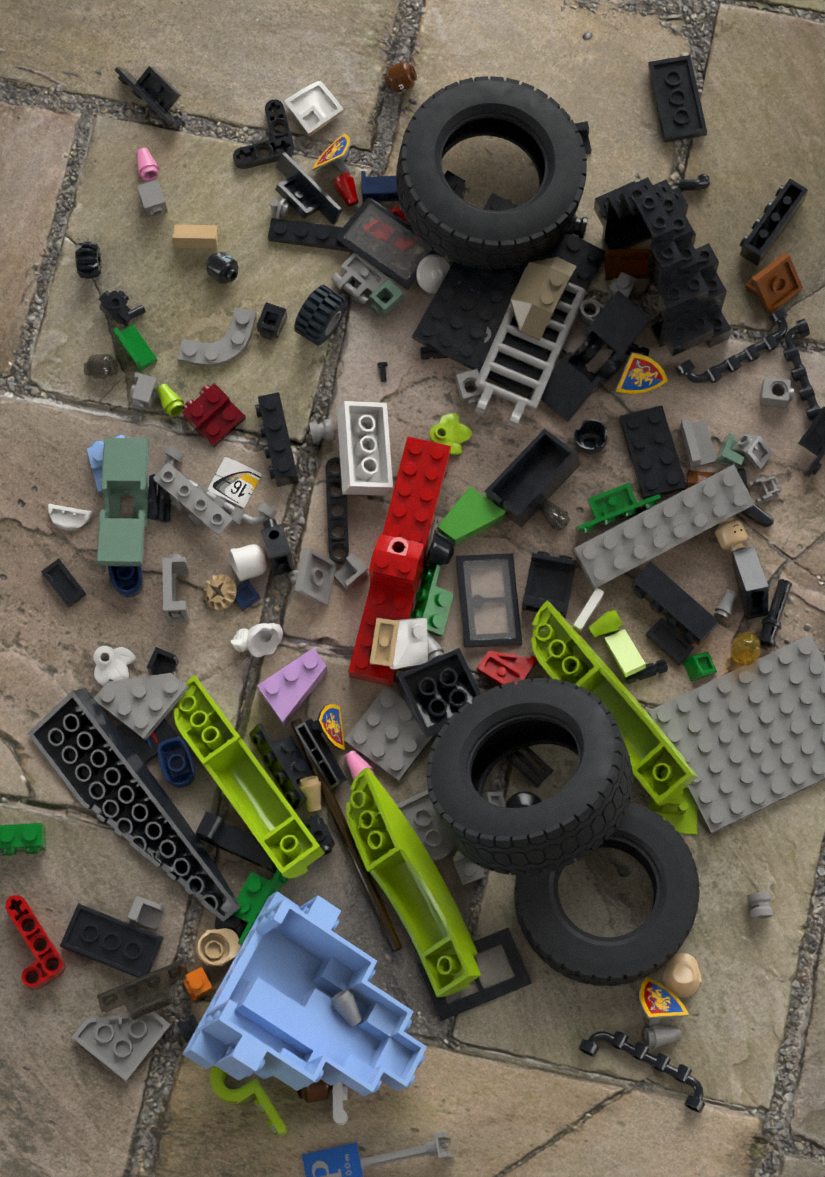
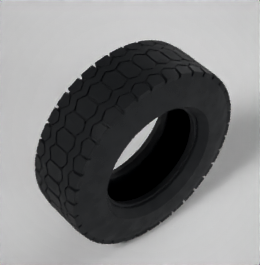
(504, 112)
(544, 832)

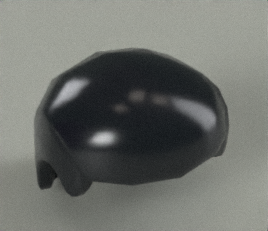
(591, 437)

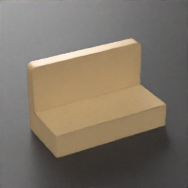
(195, 236)
(384, 642)

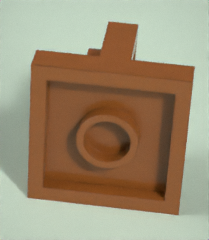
(775, 283)

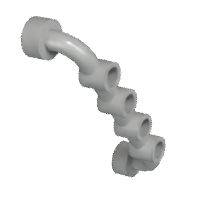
(236, 513)

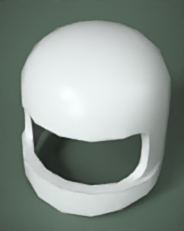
(248, 561)

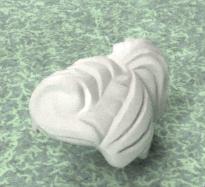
(259, 640)

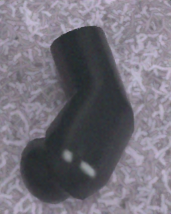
(696, 184)

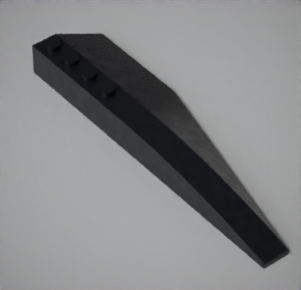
(125, 794)

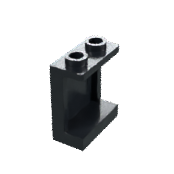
(549, 580)

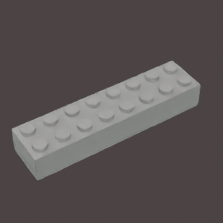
(663, 526)

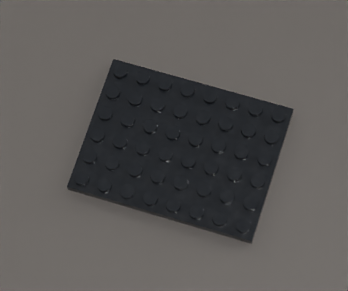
(479, 298)

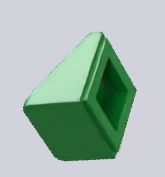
(699, 666)

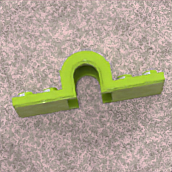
(244, 1095)

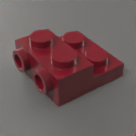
(212, 414)

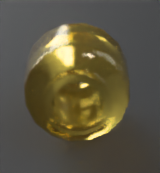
(746, 649)

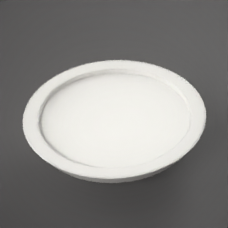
(432, 272)

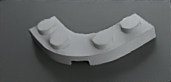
(223, 350)

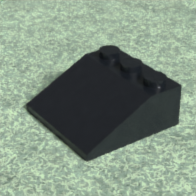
(437, 690)

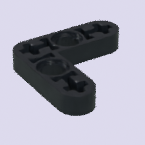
(277, 140)

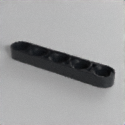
(336, 521)

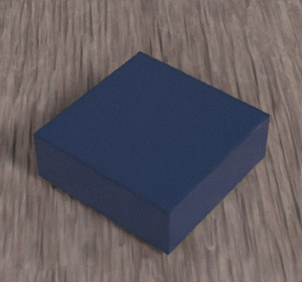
(246, 595)

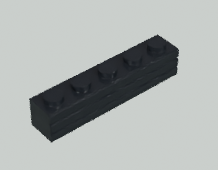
(320, 754)

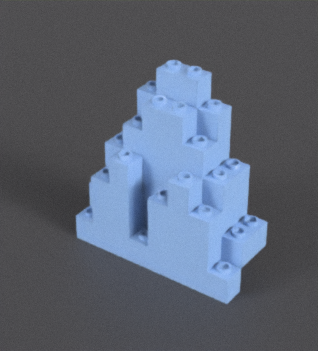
(280, 1015)

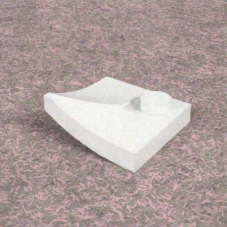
(314, 107)
(411, 643)

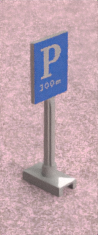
(346, 1159)

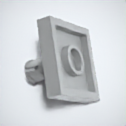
(314, 576)

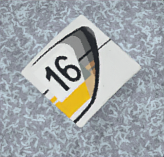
(234, 481)

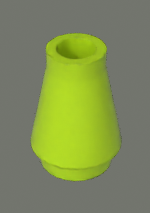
(170, 400)
(606, 623)

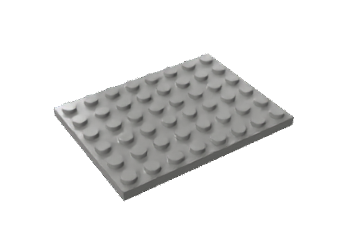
(752, 733)

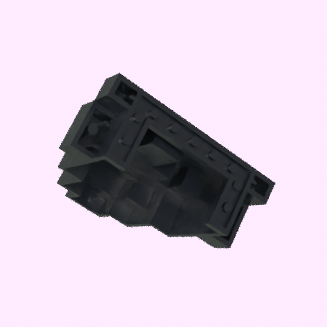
(686, 274)

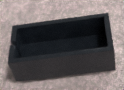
(533, 477)

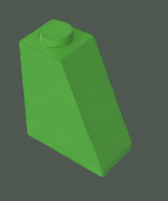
(470, 517)

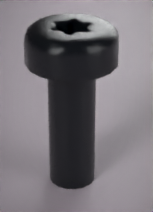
(382, 365)

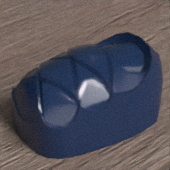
(126, 580)
(176, 762)

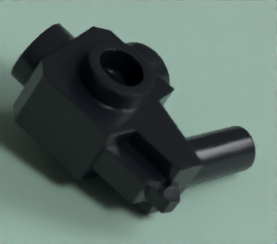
(116, 308)
(320, 833)

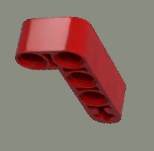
(32, 938)

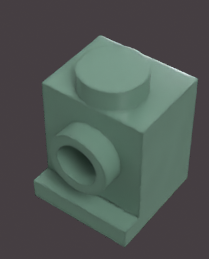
(389, 292)

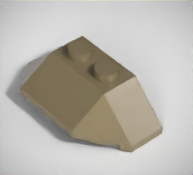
(540, 294)

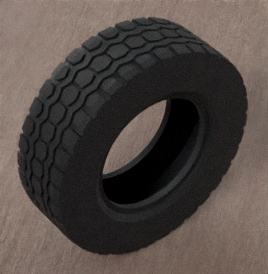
(628, 956)

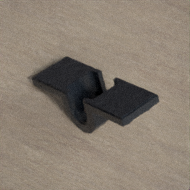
(570, 381)

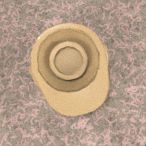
(218, 946)
(682, 975)

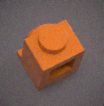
(198, 984)

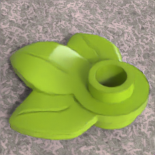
(453, 433)

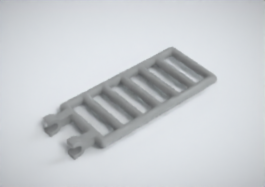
(547, 367)

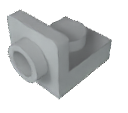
(754, 449)
(466, 869)

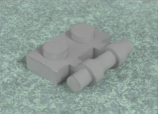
(363, 273)

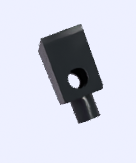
(277, 548)

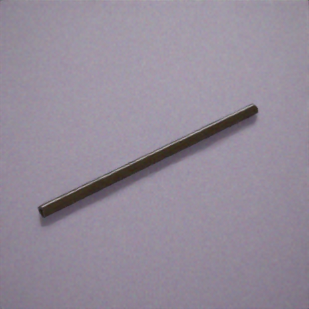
(347, 838)

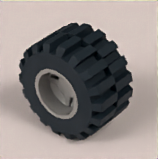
(320, 315)

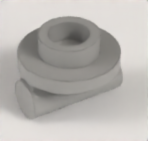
(279, 208)

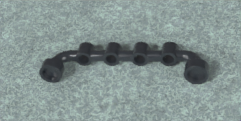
(733, 363)
(799, 372)
(660, 1063)

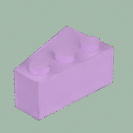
(292, 685)

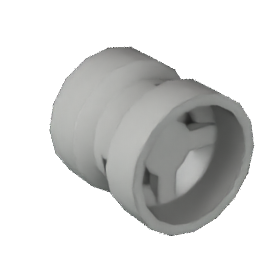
(321, 431)
(760, 905)

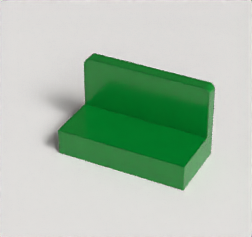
(135, 347)

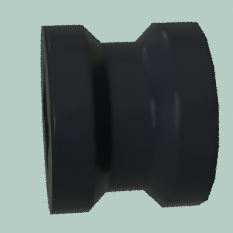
(578, 226)
(188, 1027)

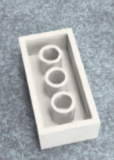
(364, 448)

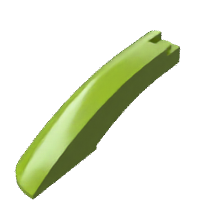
(570, 659)
(245, 782)
(412, 885)

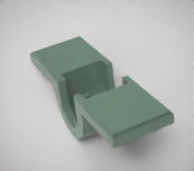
(123, 472)

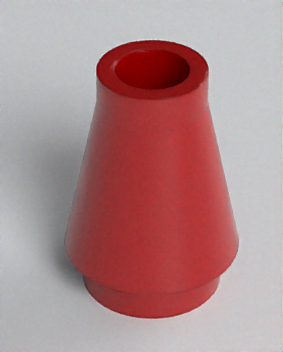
(346, 188)

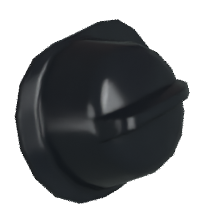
(440, 550)

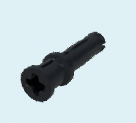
(772, 623)

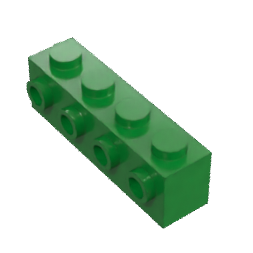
(22, 838)

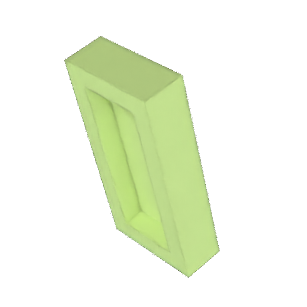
(625, 653)

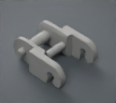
(762, 481)

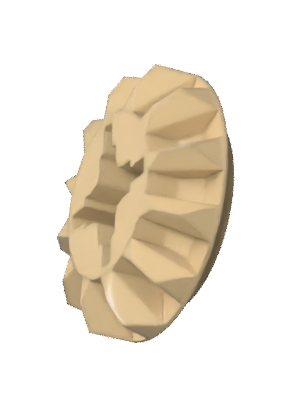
(227, 587)

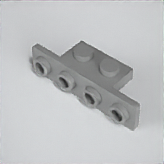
(192, 500)

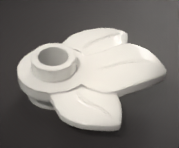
(115, 667)

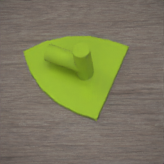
(680, 813)

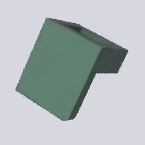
(726, 453)

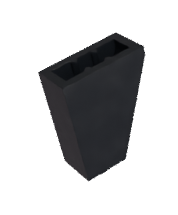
(750, 582)

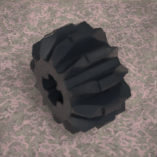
(88, 260)

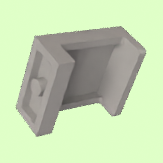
(174, 610)

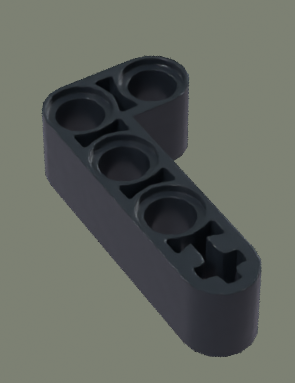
(233, 840)

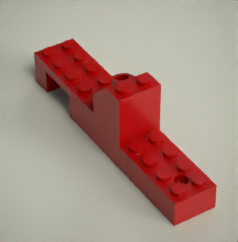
(400, 550)

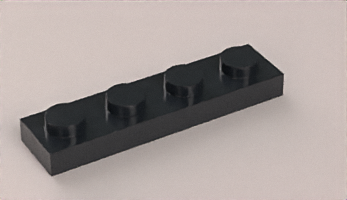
(305, 234)

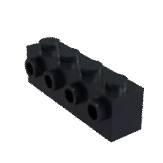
(773, 222)
(277, 436)
(674, 604)

